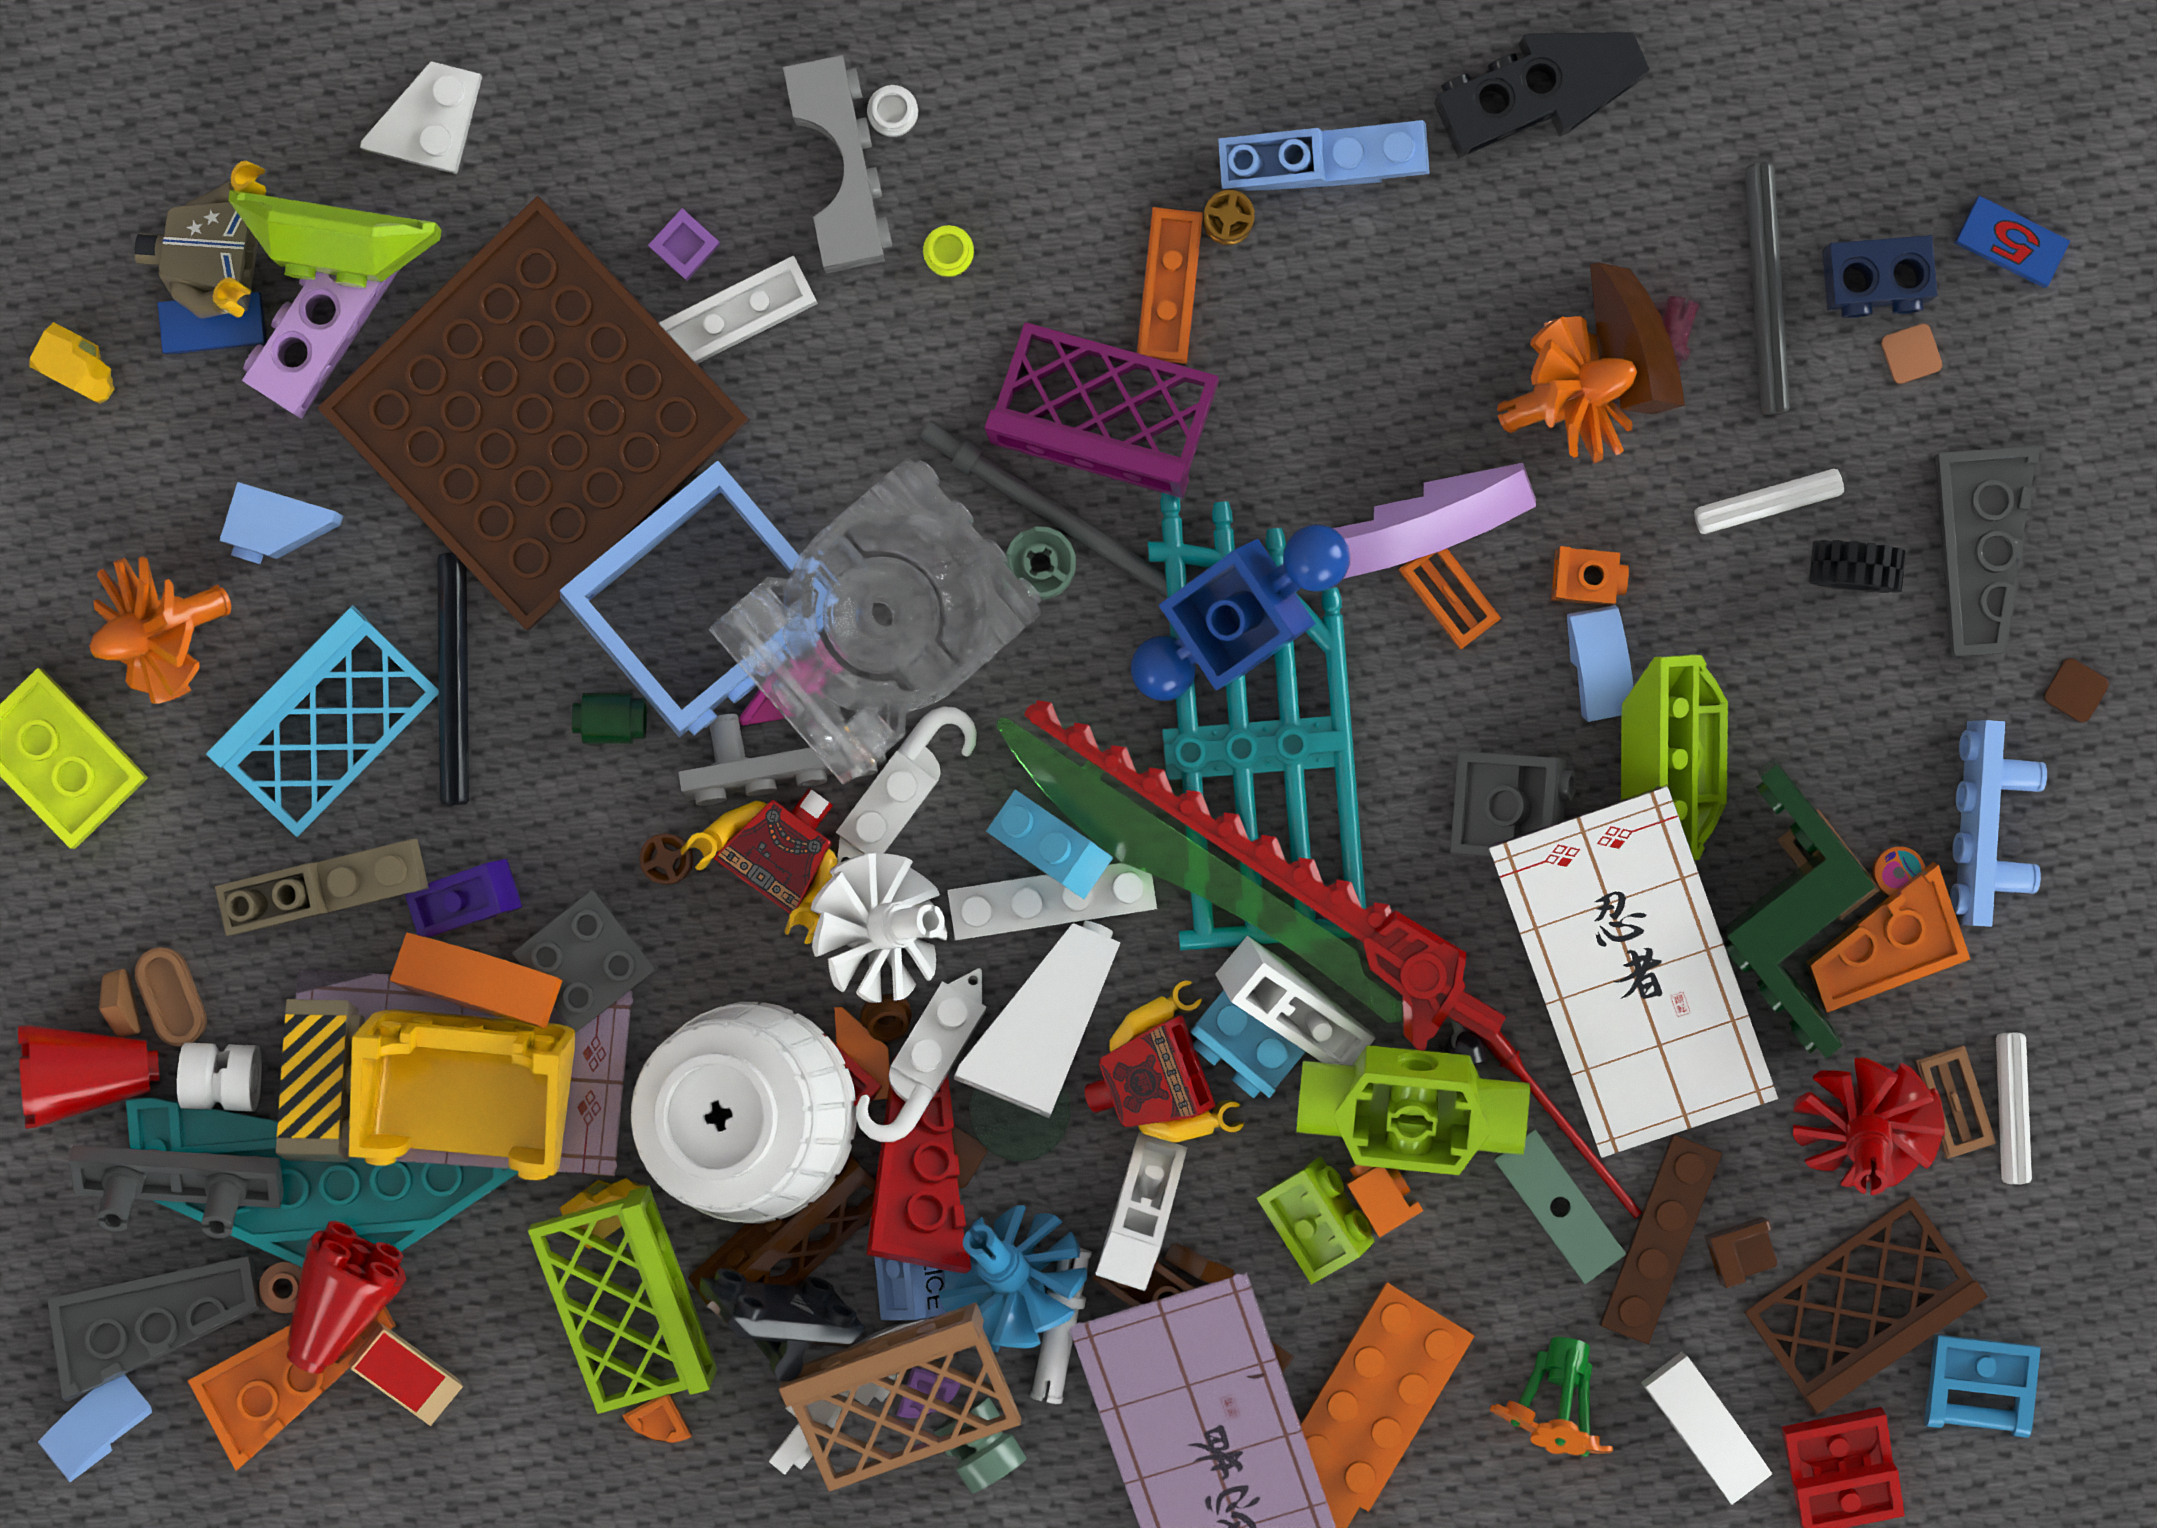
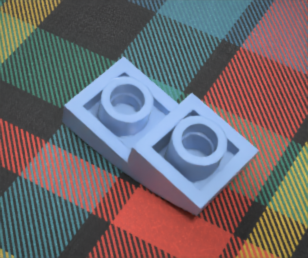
(1601, 660)
(92, 1425)

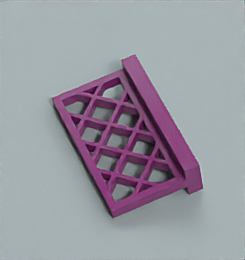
(1092, 451)

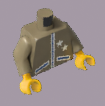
(207, 249)

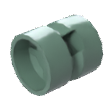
(986, 1458)

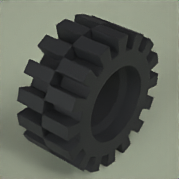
(1857, 566)

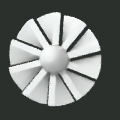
(877, 909)

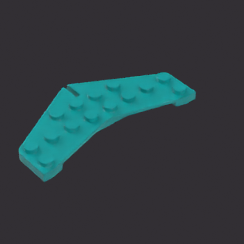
(378, 1201)

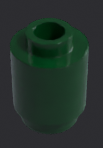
(610, 718)

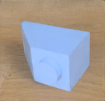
(272, 523)

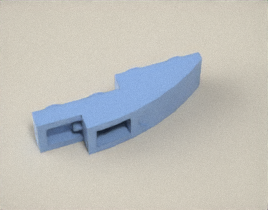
(1323, 157)

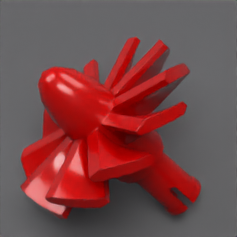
(1885, 1126)

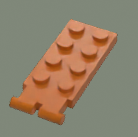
(1379, 1398)

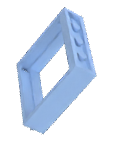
(638, 543)

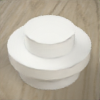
(892, 111)

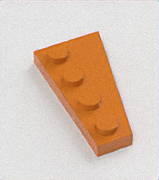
(262, 1391)

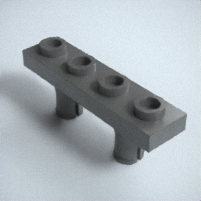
(153, 1174)

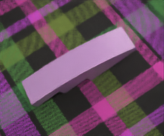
(1445, 516)

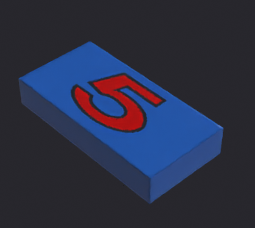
(2012, 242)

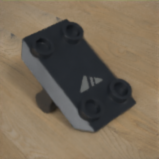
(783, 1317)

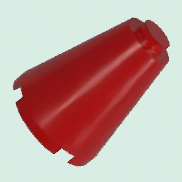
(79, 1072)

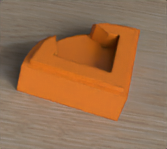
(659, 1420)

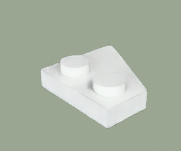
(428, 119)

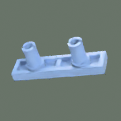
(1979, 804)

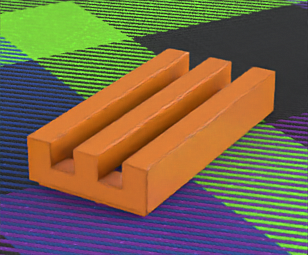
(1434, 607)

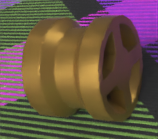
(1230, 208)

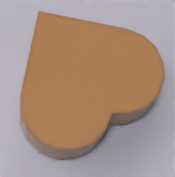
(119, 1003)

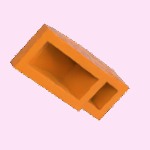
(475, 980)

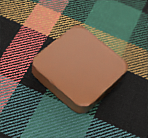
(1911, 353)

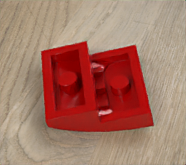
(1843, 1470)

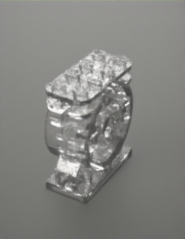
(979, 600)

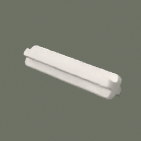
(1769, 501)
(2013, 1108)

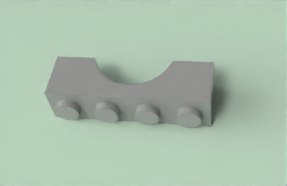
(848, 227)

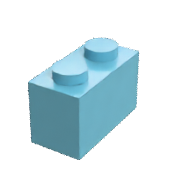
(1049, 844)

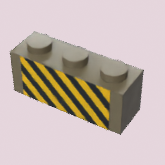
(316, 1080)

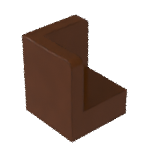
(1741, 1251)

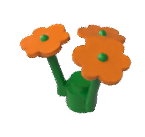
(1567, 1368)

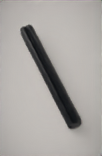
(453, 680)

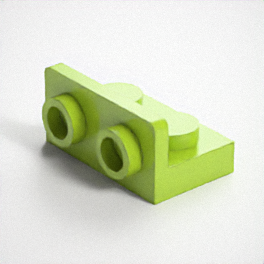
(1317, 1220)

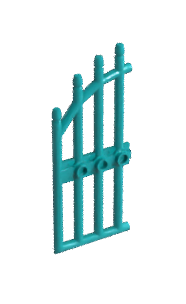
(1266, 745)

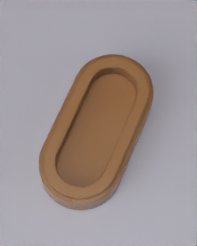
(170, 996)

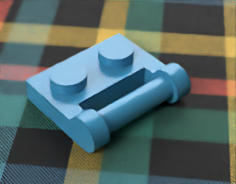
(1982, 1368)

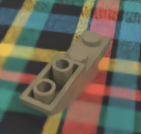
(321, 887)

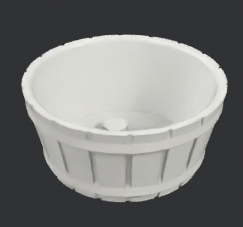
(786, 1106)

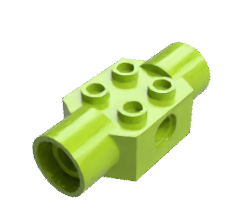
(1413, 1109)

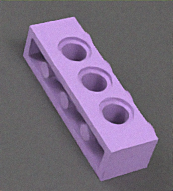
(325, 343)

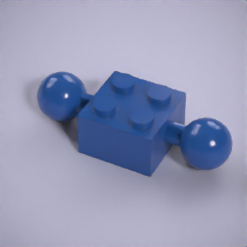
(1239, 613)

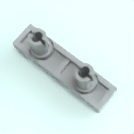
(756, 775)

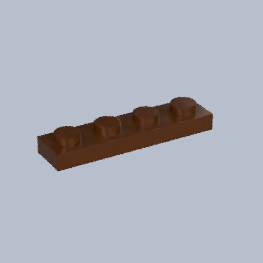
(1660, 1239)

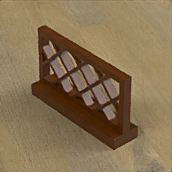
(1892, 1342)

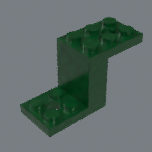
(1797, 911)

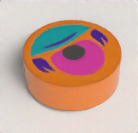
(1895, 868)

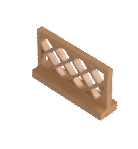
(890, 1355)

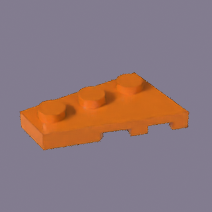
(1892, 944)

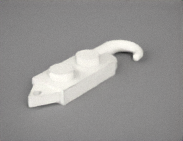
(900, 787)
(928, 1055)

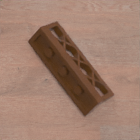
(762, 1245)

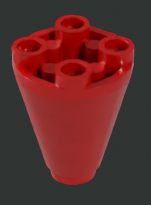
(340, 1294)

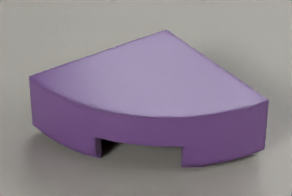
(923, 1381)

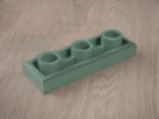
(1578, 1231)

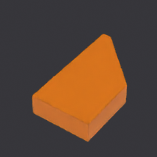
(863, 1048)

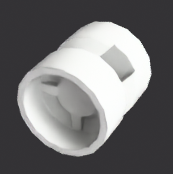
(218, 1076)

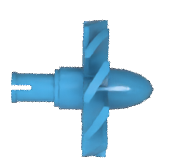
(1010, 1281)

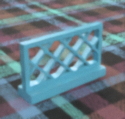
(291, 690)

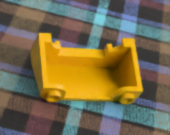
(460, 1088)

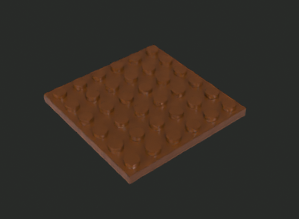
(533, 412)

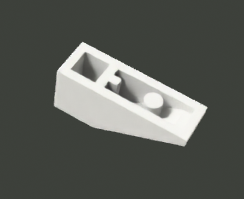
(1291, 1005)
(1142, 1212)

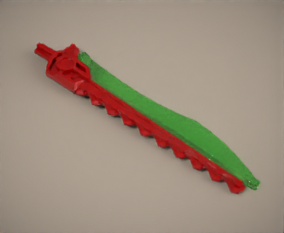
(1397, 949)

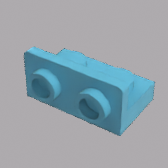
(1246, 1044)

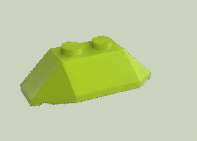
(333, 239)
(1678, 738)

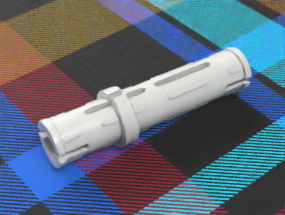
(1058, 1341)

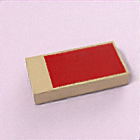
(405, 1374)

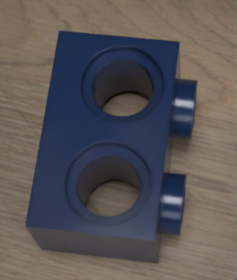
(1877, 263)

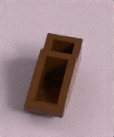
(1633, 330)

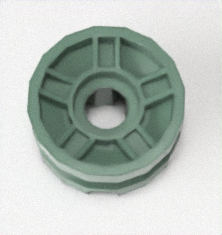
(1049, 543)

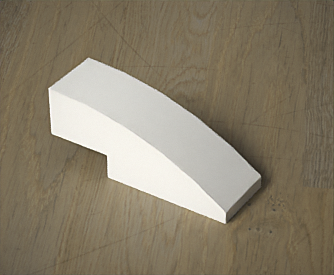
(1706, 1427)

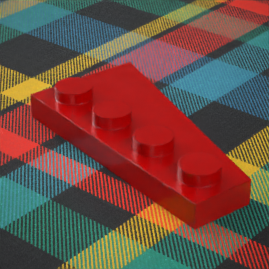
(917, 1191)

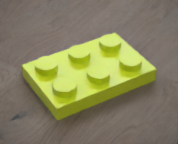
(62, 760)

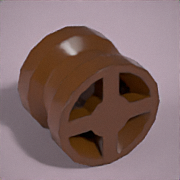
(655, 854)

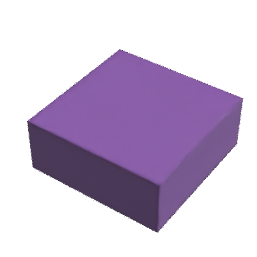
(684, 244)

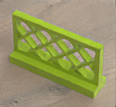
(664, 1286)

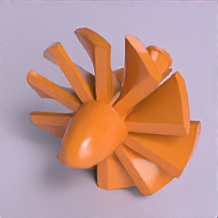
(1573, 388)
(151, 632)

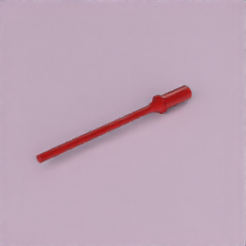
(1510, 1059)

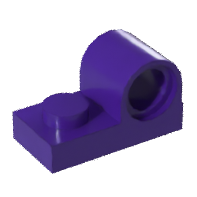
(464, 899)

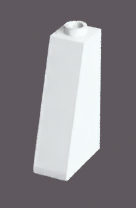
(1040, 1029)

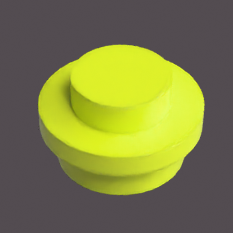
(948, 251)

